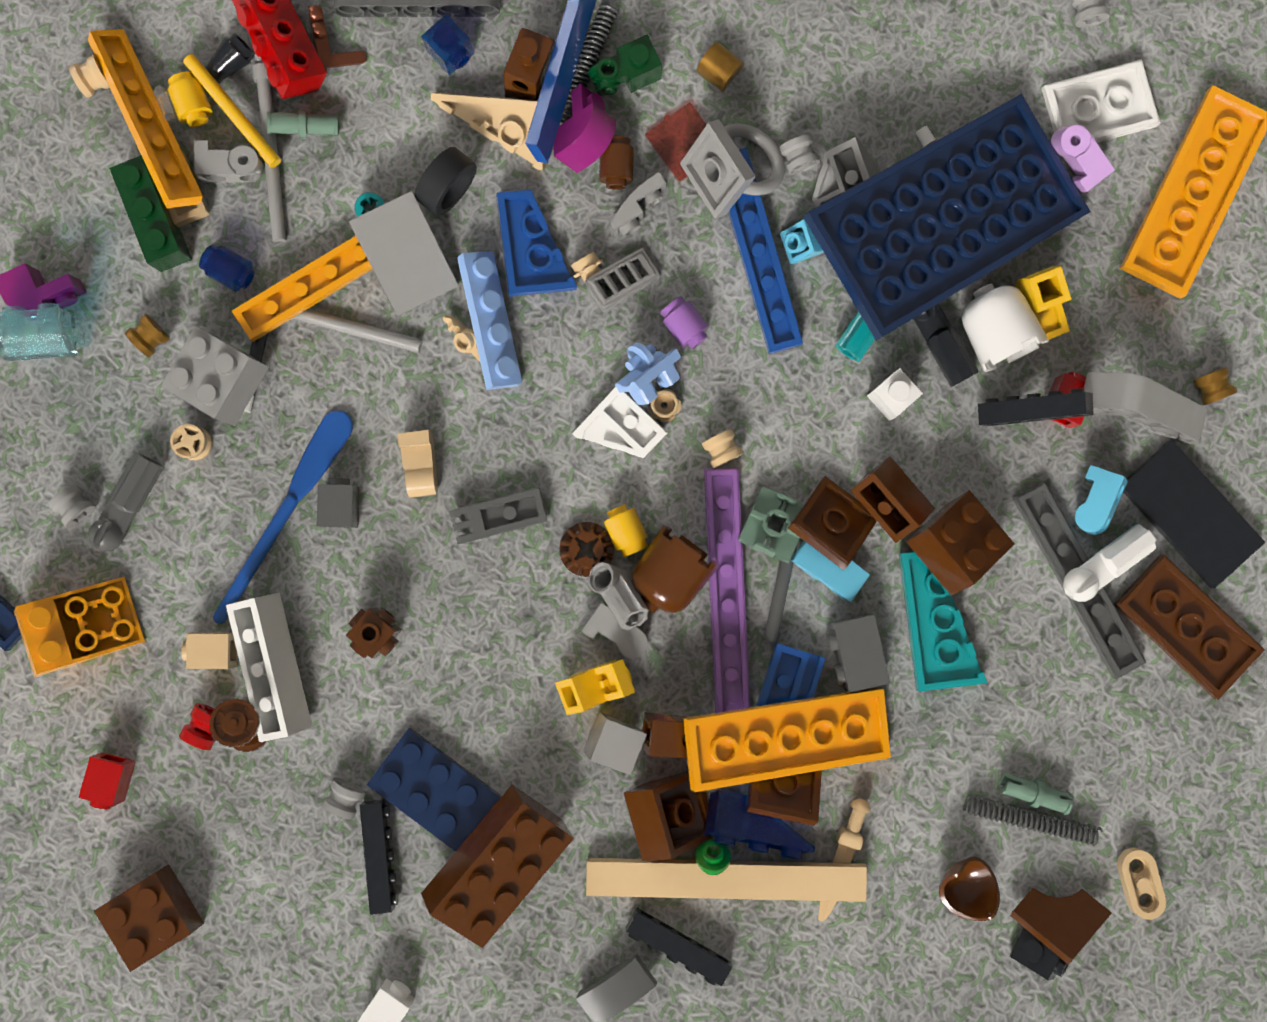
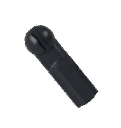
(945, 345)

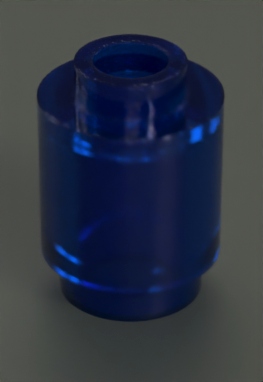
(226, 267)

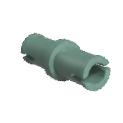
(302, 123)
(1036, 793)

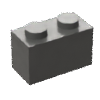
(858, 653)

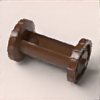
(236, 725)

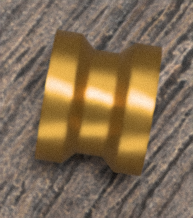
(147, 335)
(1215, 386)

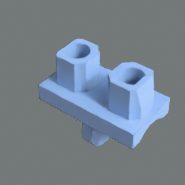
(646, 366)

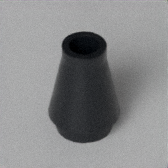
(229, 57)

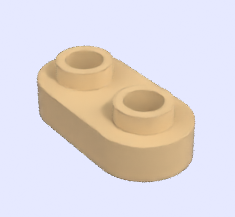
(1140, 881)

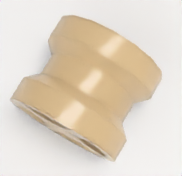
(88, 76)
(184, 439)
(722, 448)

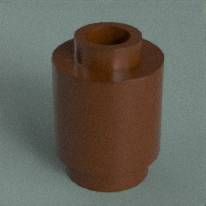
(617, 163)

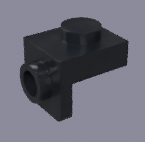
(1038, 957)

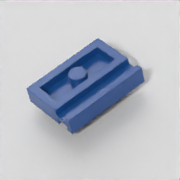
(790, 676)

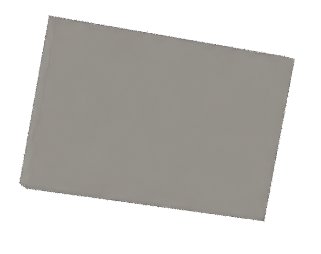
(403, 253)

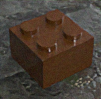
(960, 543)
(149, 917)

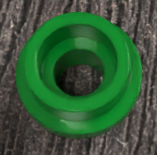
(712, 865)

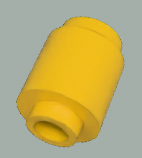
(189, 99)
(626, 530)

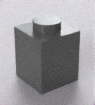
(338, 504)

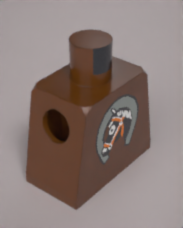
(527, 65)

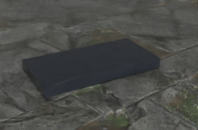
(1192, 514)

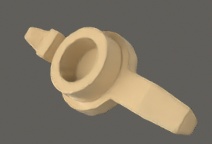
(464, 338)

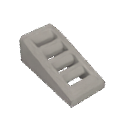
(606, 303)

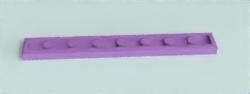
(727, 589)

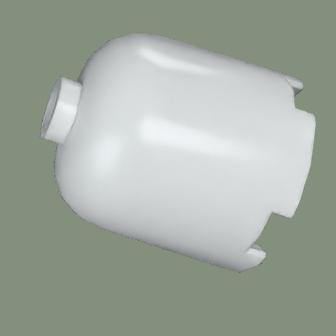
(1001, 325)

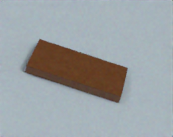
(1189, 626)

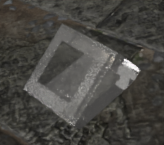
(167, 107)

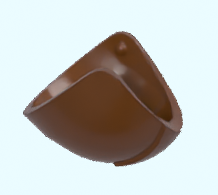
(970, 890)

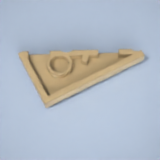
(495, 118)

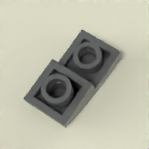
(616, 991)

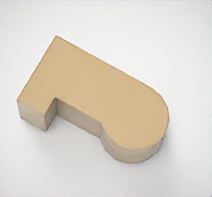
(419, 462)

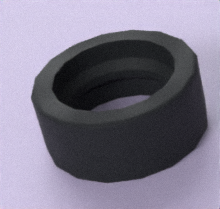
(445, 181)

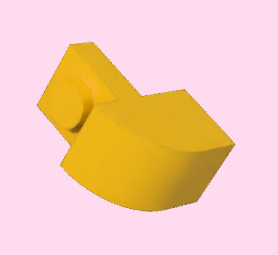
(1045, 295)
(595, 686)

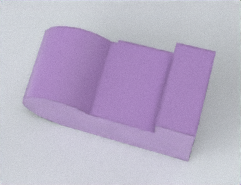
(1082, 156)

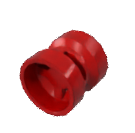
(198, 731)

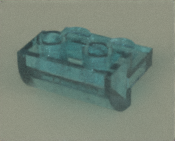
(39, 333)

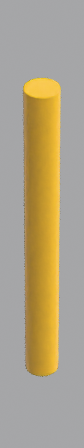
(232, 110)

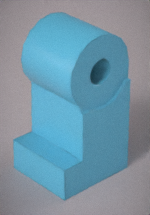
(1102, 500)

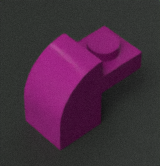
(586, 133)
(26, 288)

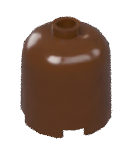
(671, 572)

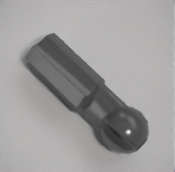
(124, 502)

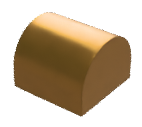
(719, 66)

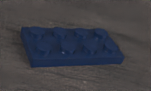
(433, 789)

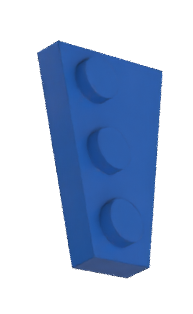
(529, 250)

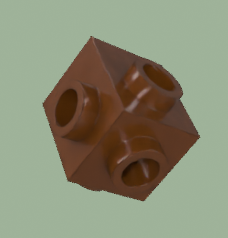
(386, 631)

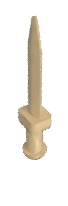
(849, 840)

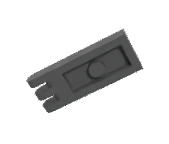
(500, 515)

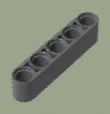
(412, 8)

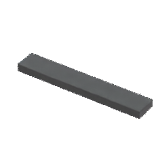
(1064, 554)

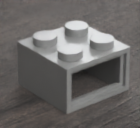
(214, 376)

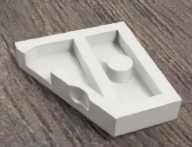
(621, 426)

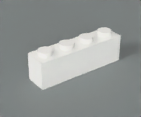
(269, 666)

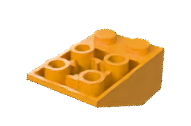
(78, 626)

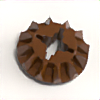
(569, 547)

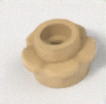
(587, 266)
(673, 408)

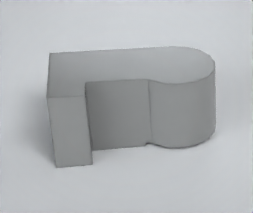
(225, 166)
(630, 642)

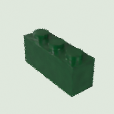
(151, 221)

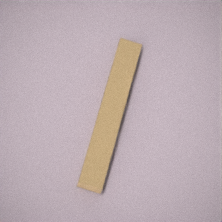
(739, 881)

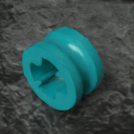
(365, 198)

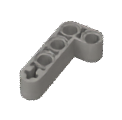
(1147, 405)

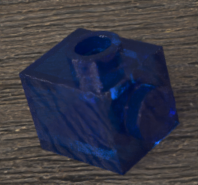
(448, 44)

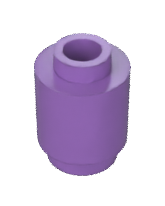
(685, 323)

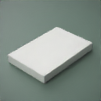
(1104, 102)

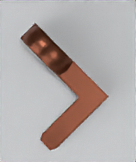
(322, 46)

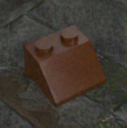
(667, 816)

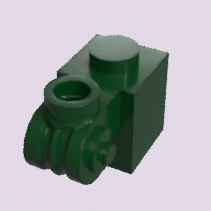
(633, 64)

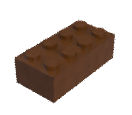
(496, 866)

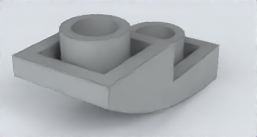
(630, 213)

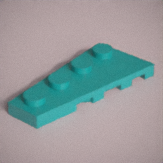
(936, 631)

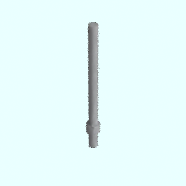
(272, 174)

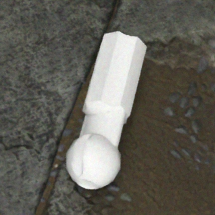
(1109, 563)

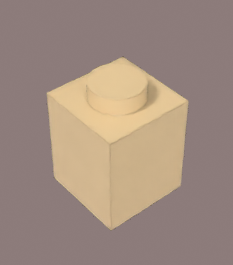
(210, 650)

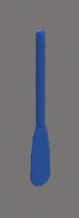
(317, 458)

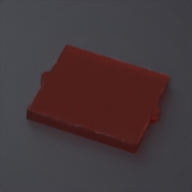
(675, 138)

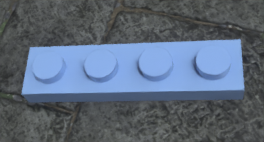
(489, 320)

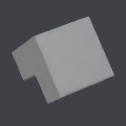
(614, 743)

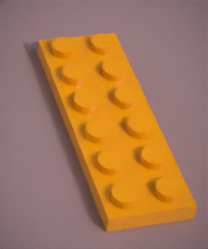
(1196, 192)
(786, 738)

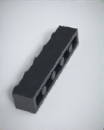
(1036, 408)
(378, 856)
(678, 947)

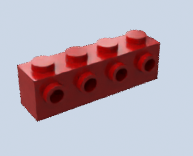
(282, 45)

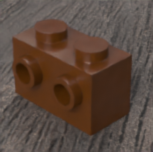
(893, 499)

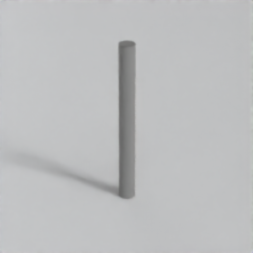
(360, 330)

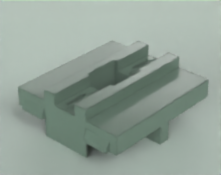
(756, 530)

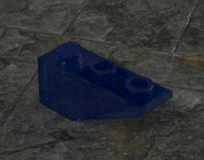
(731, 823)

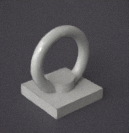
(722, 172)

